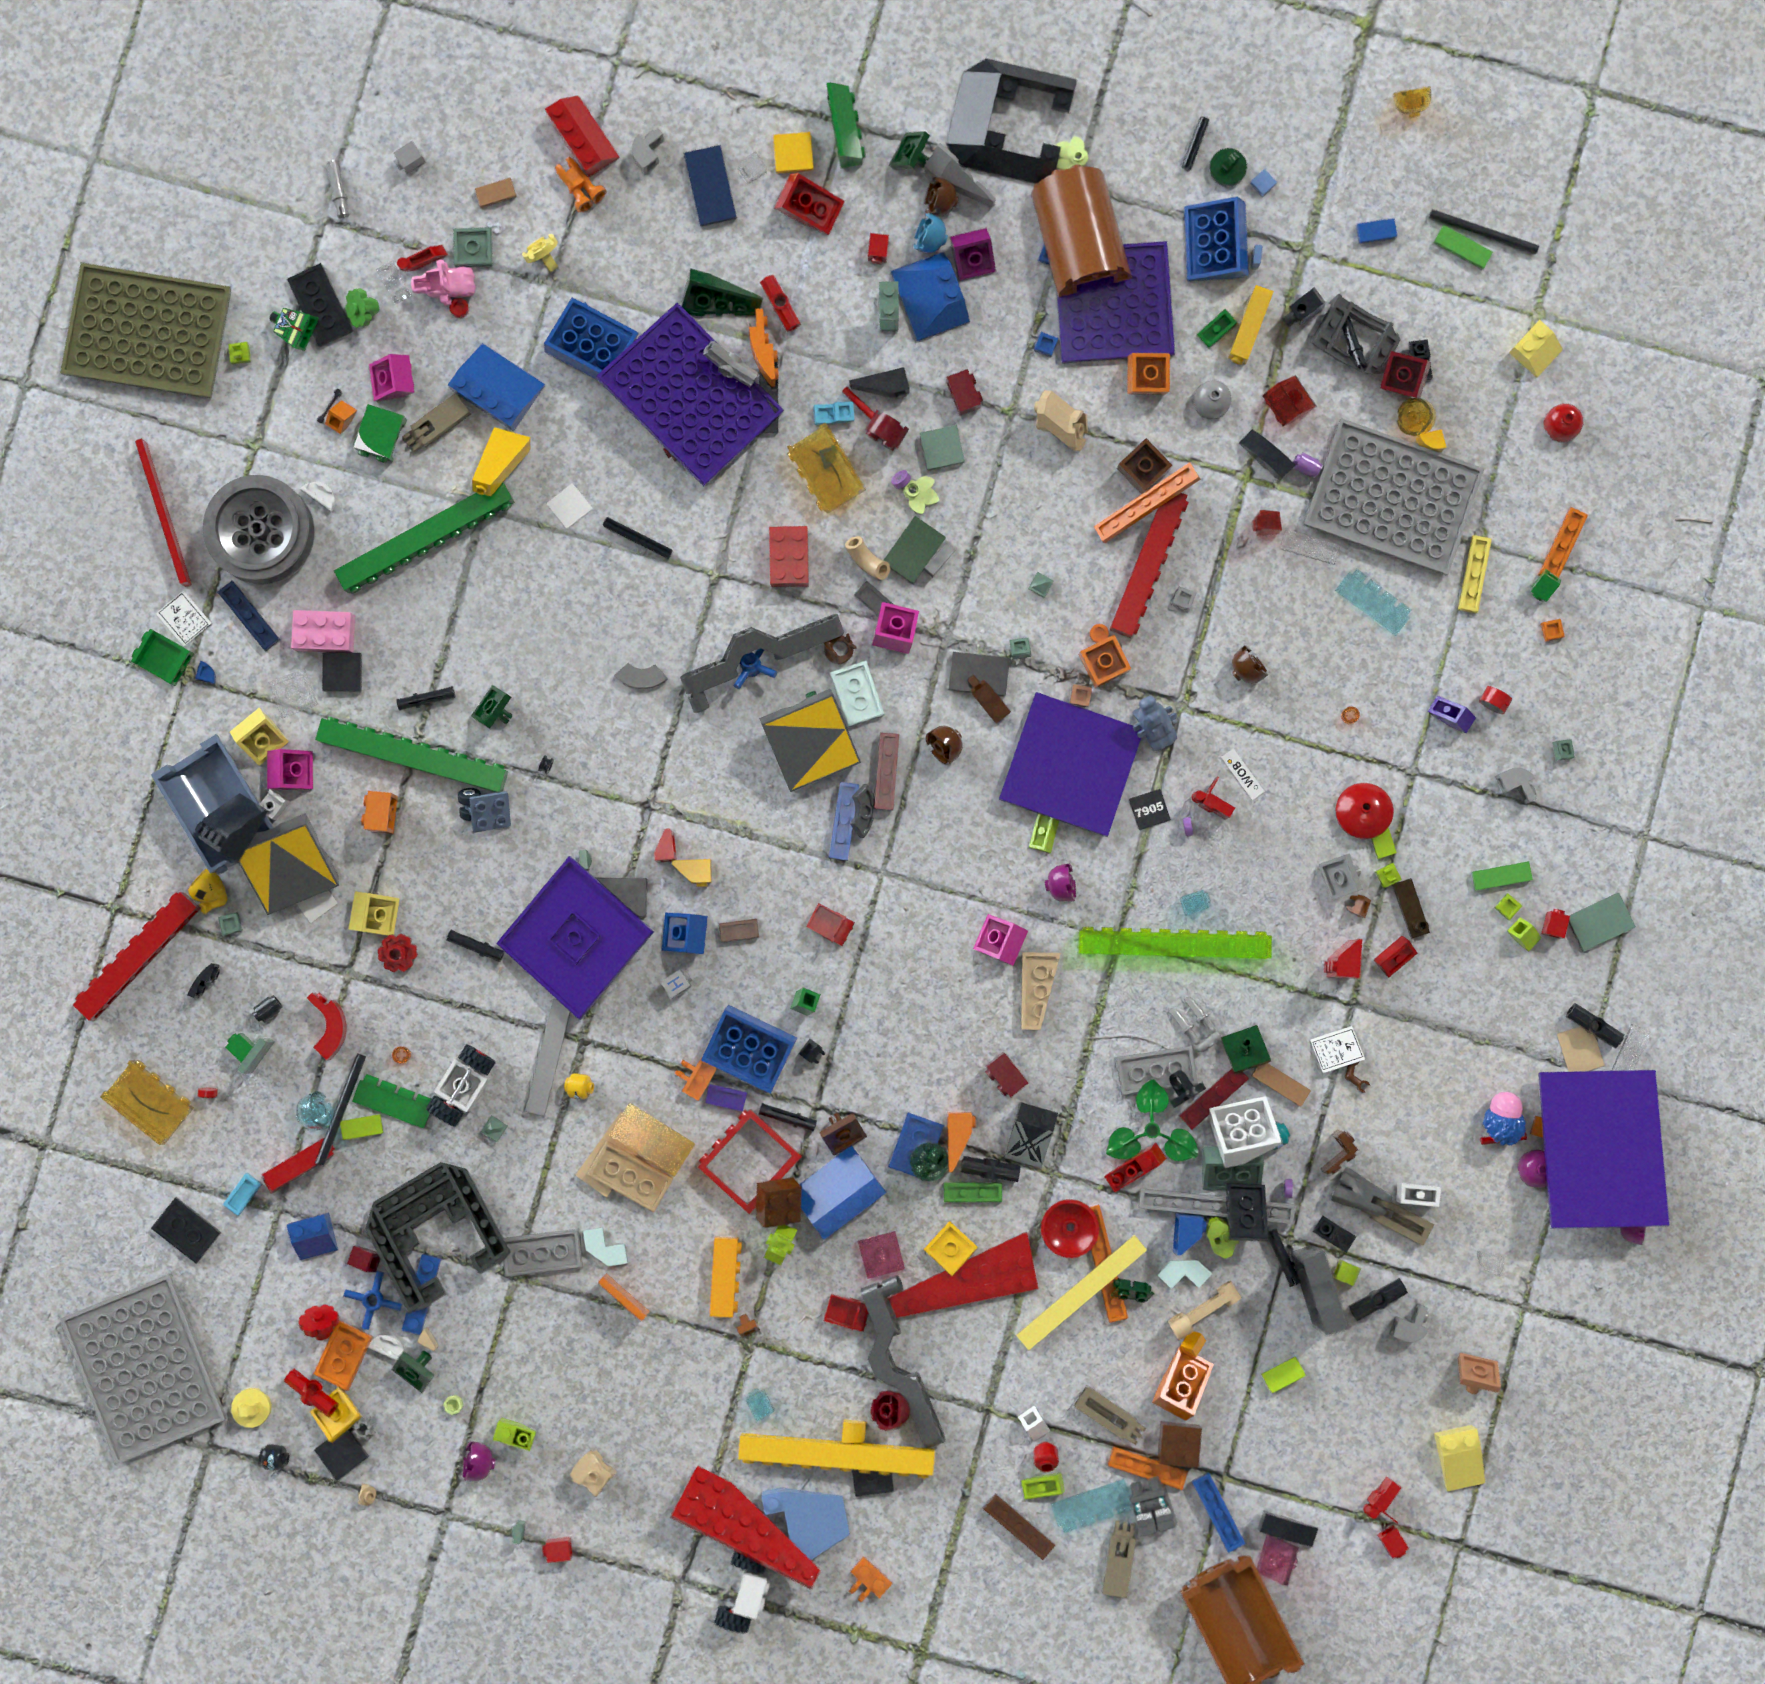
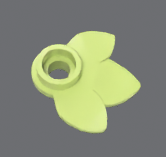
(1070, 151)
(923, 496)

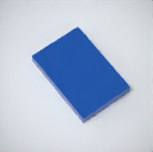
(914, 1131)

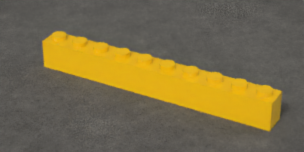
(836, 1454)

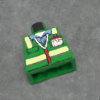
(294, 327)

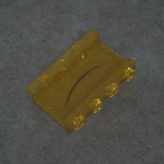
(826, 469)
(148, 1102)

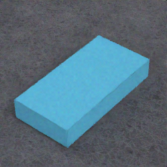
(242, 1194)

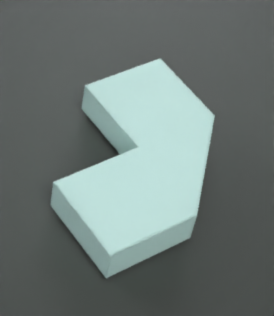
(596, 1246)
(1175, 1270)

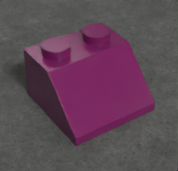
(973, 253)

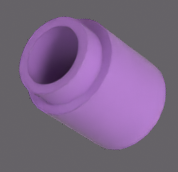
(1307, 465)

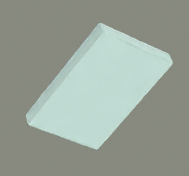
(857, 693)

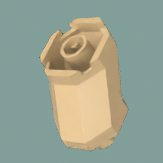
(1061, 420)

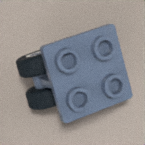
(484, 811)

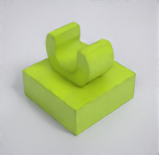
(239, 353)
(1388, 875)

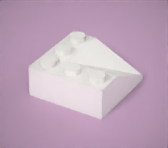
(1244, 1130)

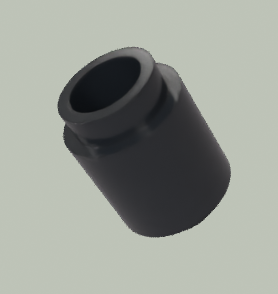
(267, 1009)

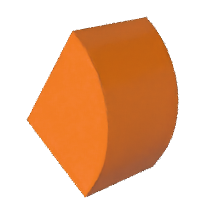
(340, 416)

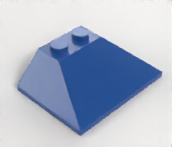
(931, 296)

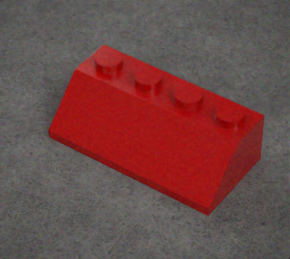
(581, 134)

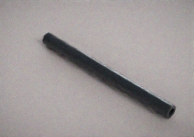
(1484, 231)
(340, 1109)

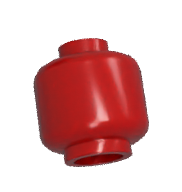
(1046, 1457)

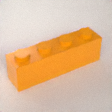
(724, 1276)

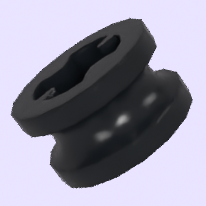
(546, 764)

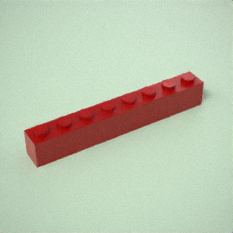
(1147, 566)
(136, 956)

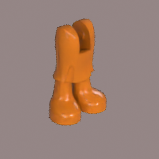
(577, 180)

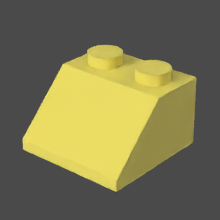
(1537, 348)
(258, 735)
(374, 913)

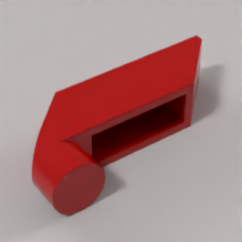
(421, 258)

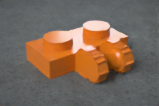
(699, 1078)
(870, 1577)

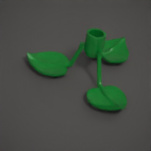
(1152, 1099)

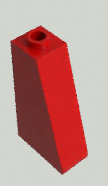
(293, 1167)

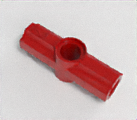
(785, 313)
(311, 1392)

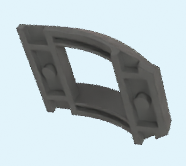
(1333, 322)

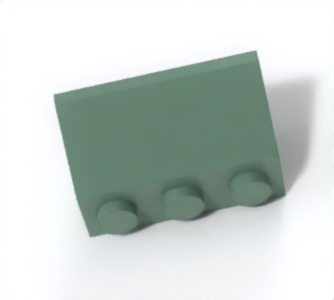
(1216, 1176)

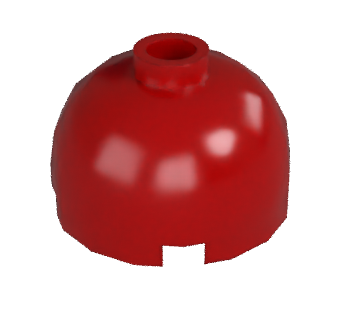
(1563, 422)

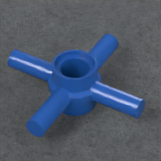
(754, 669)
(381, 1302)

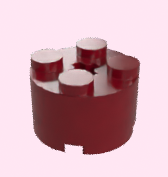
(887, 430)

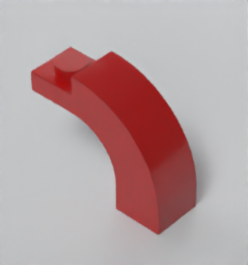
(336, 1026)

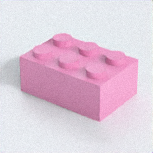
(323, 631)

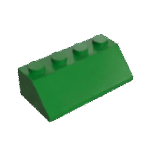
(844, 125)

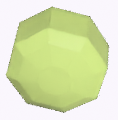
(453, 1404)

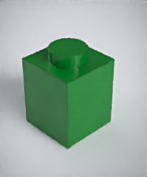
(1545, 586)
(805, 1001)
(239, 1046)

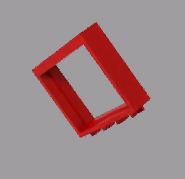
(731, 1131)

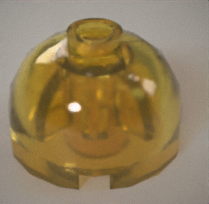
(1413, 100)
(1416, 416)

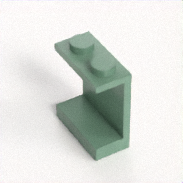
(888, 306)

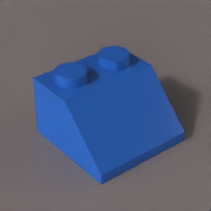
(684, 933)
(1187, 1231)
(312, 1236)

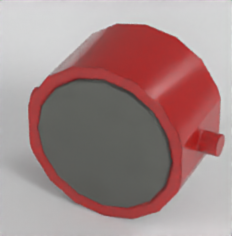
(1495, 700)

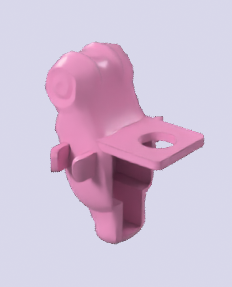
(445, 282)

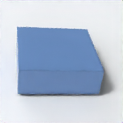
(1263, 182)
(1256, 256)

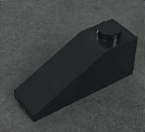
(887, 384)

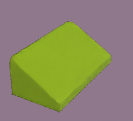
(1044, 833)
(1283, 1375)

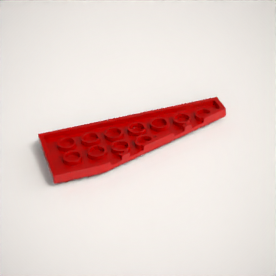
(731, 1519)

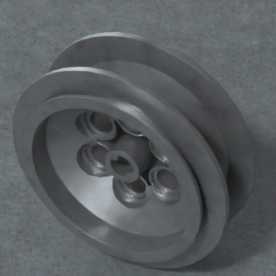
(242, 500)

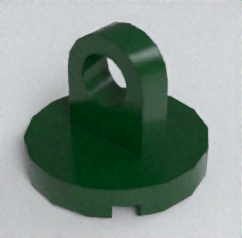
(1228, 167)

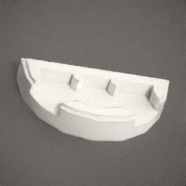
(320, 493)
(387, 1345)

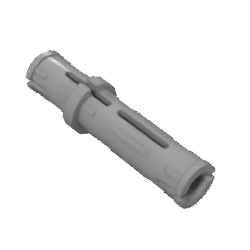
(339, 196)

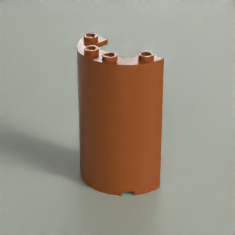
(1079, 228)
(1241, 1623)

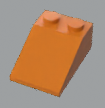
(959, 1131)
(1183, 1384)

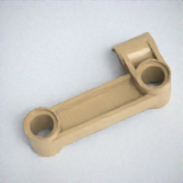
(1182, 1324)

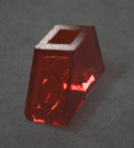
(1267, 523)

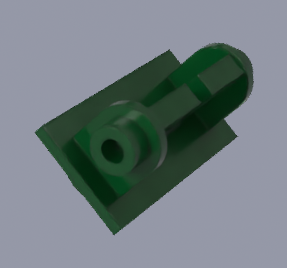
(1140, 1291)

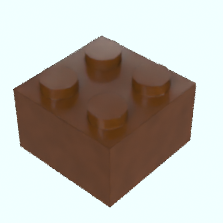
(1144, 466)
(778, 1202)
(1179, 1444)

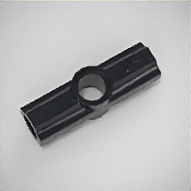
(1604, 1032)
(990, 1168)
(1389, 1293)

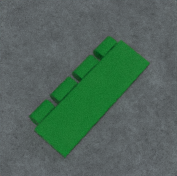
(396, 1105)

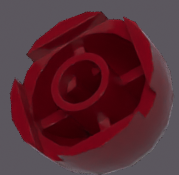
(890, 1410)

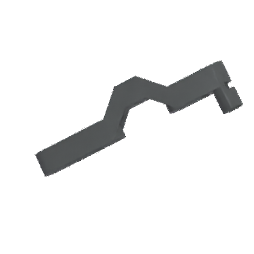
(749, 640)
(884, 1367)

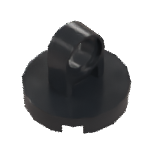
(1185, 1089)

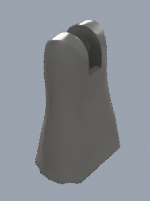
(1359, 1193)

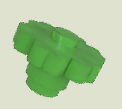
(360, 307)

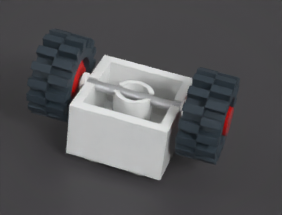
(461, 1085)
(749, 1598)

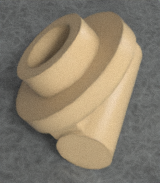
(367, 1495)

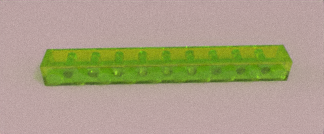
(1174, 944)

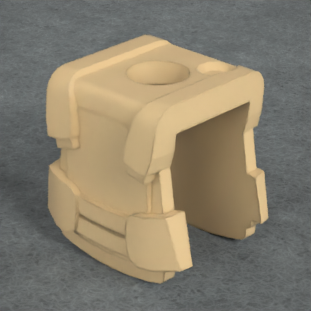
(592, 1472)

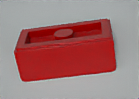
(1395, 956)

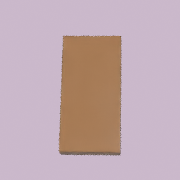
(495, 192)

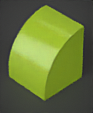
(1524, 934)
(1346, 1272)

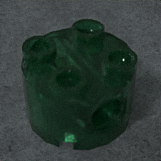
(929, 1161)

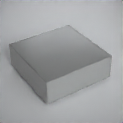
(1183, 598)

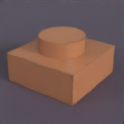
(1080, 695)

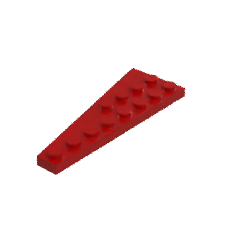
(988, 1275)

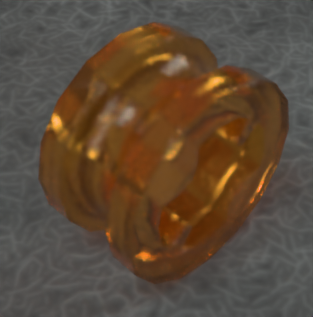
(1348, 709)
(397, 1050)

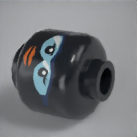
(273, 1457)

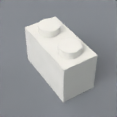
(1418, 1194)

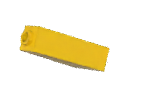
(1250, 325)
(499, 459)

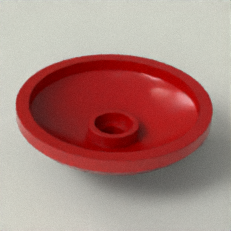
(1361, 822)
(1065, 1242)

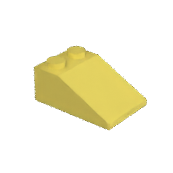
(1460, 1457)

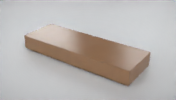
(1281, 1083)

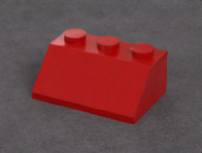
(1345, 961)

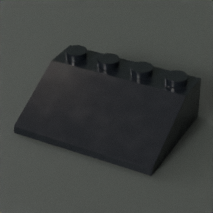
(232, 826)

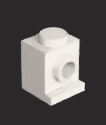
(278, 801)

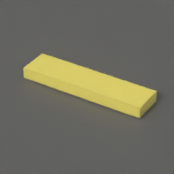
(1474, 574)

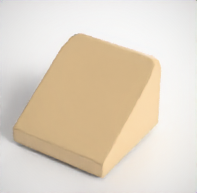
(427, 1340)

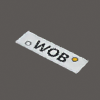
(1242, 774)

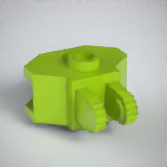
(1219, 1228)
(780, 1244)

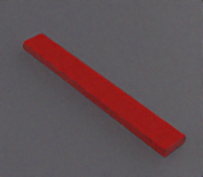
(163, 513)

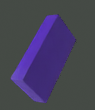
(726, 1097)

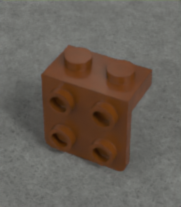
(1347, 1154)

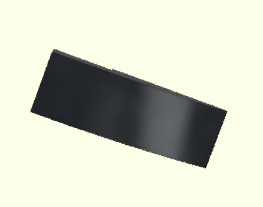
(1267, 454)
(1287, 1529)

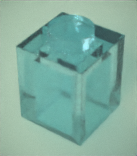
(1195, 902)
(759, 1404)

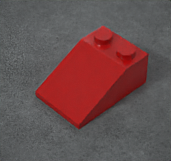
(809, 203)

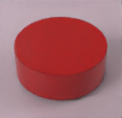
(459, 308)
(207, 1092)

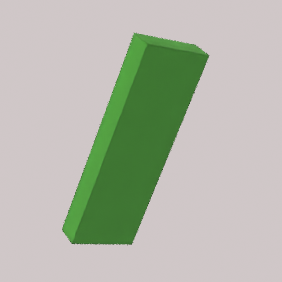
(1463, 247)
(1502, 875)
(972, 1191)

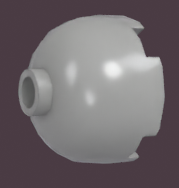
(1212, 399)

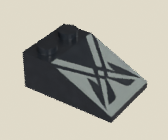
(1031, 1134)

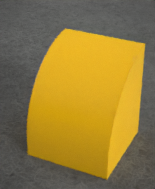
(1432, 440)
(854, 1431)

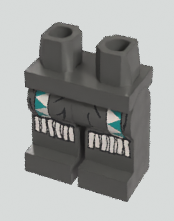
(1152, 1507)

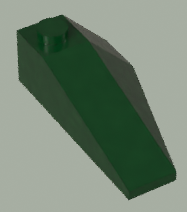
(713, 295)

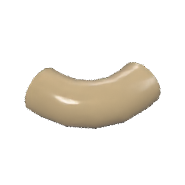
(866, 559)

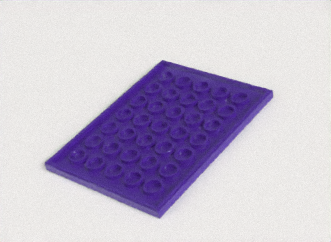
(684, 396)
(1603, 1149)

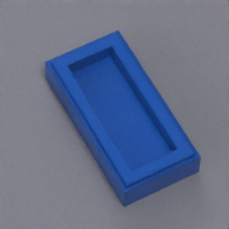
(1376, 230)

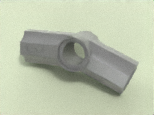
(730, 364)

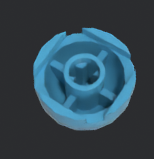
(930, 234)

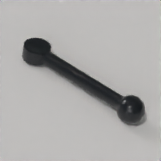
(320, 419)

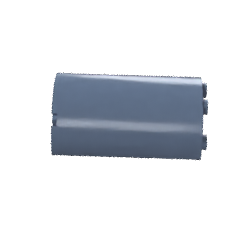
(200, 787)

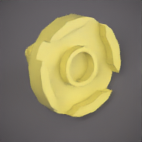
(541, 250)
(251, 1407)

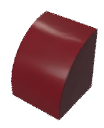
(364, 1259)

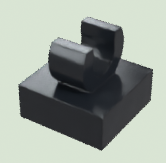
(810, 1051)

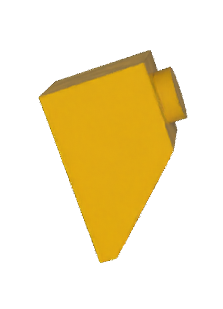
(695, 870)

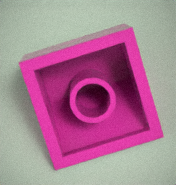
(391, 377)
(895, 628)
(289, 769)
(1000, 939)

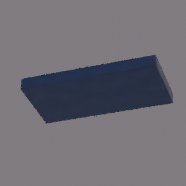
(710, 185)

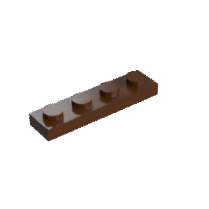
(1019, 1526)

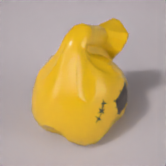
(208, 890)

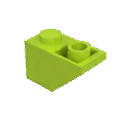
(514, 1434)

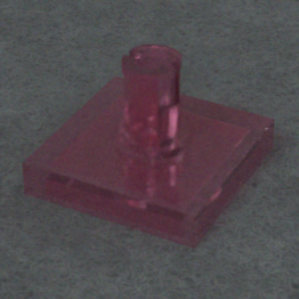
(881, 1254)
(1277, 1560)

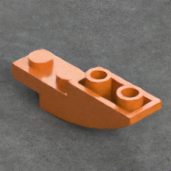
(762, 350)

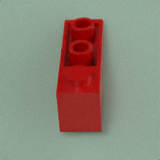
(1135, 1167)

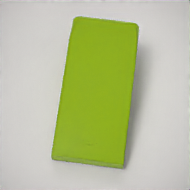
(361, 1127)
(1043, 1486)

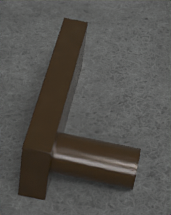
(1411, 908)

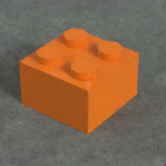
(1149, 373)
(1104, 661)
(379, 812)

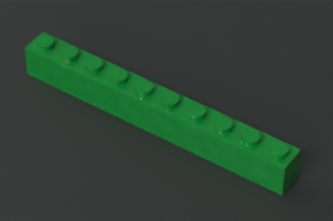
(422, 538)
(411, 755)

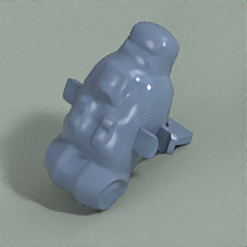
(1155, 723)

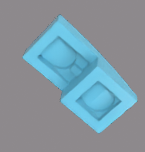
(833, 413)

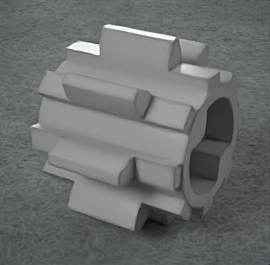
(359, 1432)

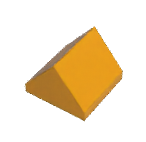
(1193, 1343)

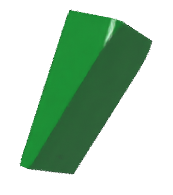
(1217, 328)

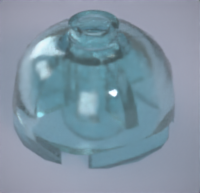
(314, 1112)

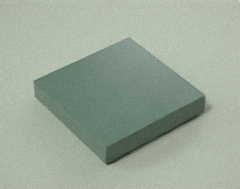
(472, 247)
(942, 447)
(255, 1055)

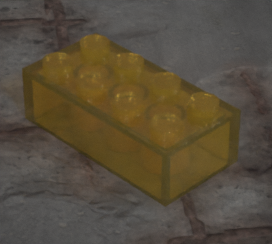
(652, 1139)

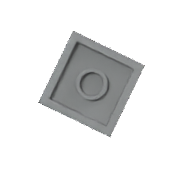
(1341, 876)

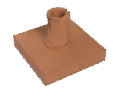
(1478, 1373)

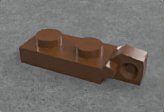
(988, 699)

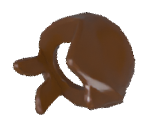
(832, 655)

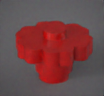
(397, 952)
(319, 1321)

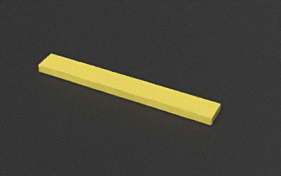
(1081, 1292)

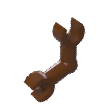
(1349, 1076)

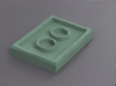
(1601, 922)

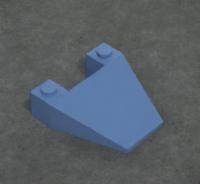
(812, 1518)

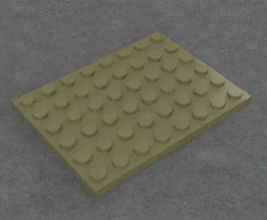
(146, 330)

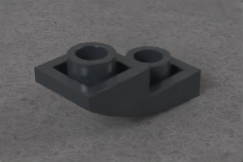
(1421, 350)
(208, 975)
(1334, 1234)

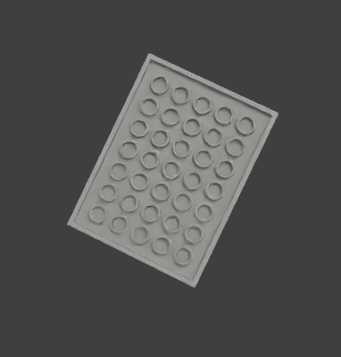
(1393, 497)
(143, 1369)

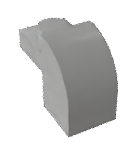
(643, 150)
(1517, 778)
(1411, 1330)

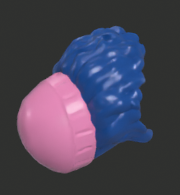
(1505, 1119)

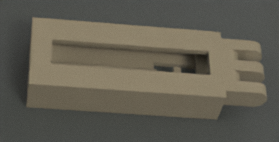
(443, 419)
(1404, 1222)
(1103, 1410)
(1117, 1567)

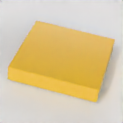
(793, 152)
(950, 1248)
(341, 1420)

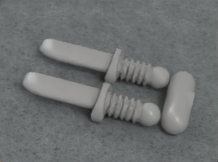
(1201, 1017)

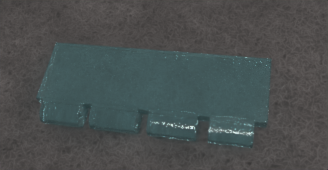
(1371, 603)
(1092, 1502)

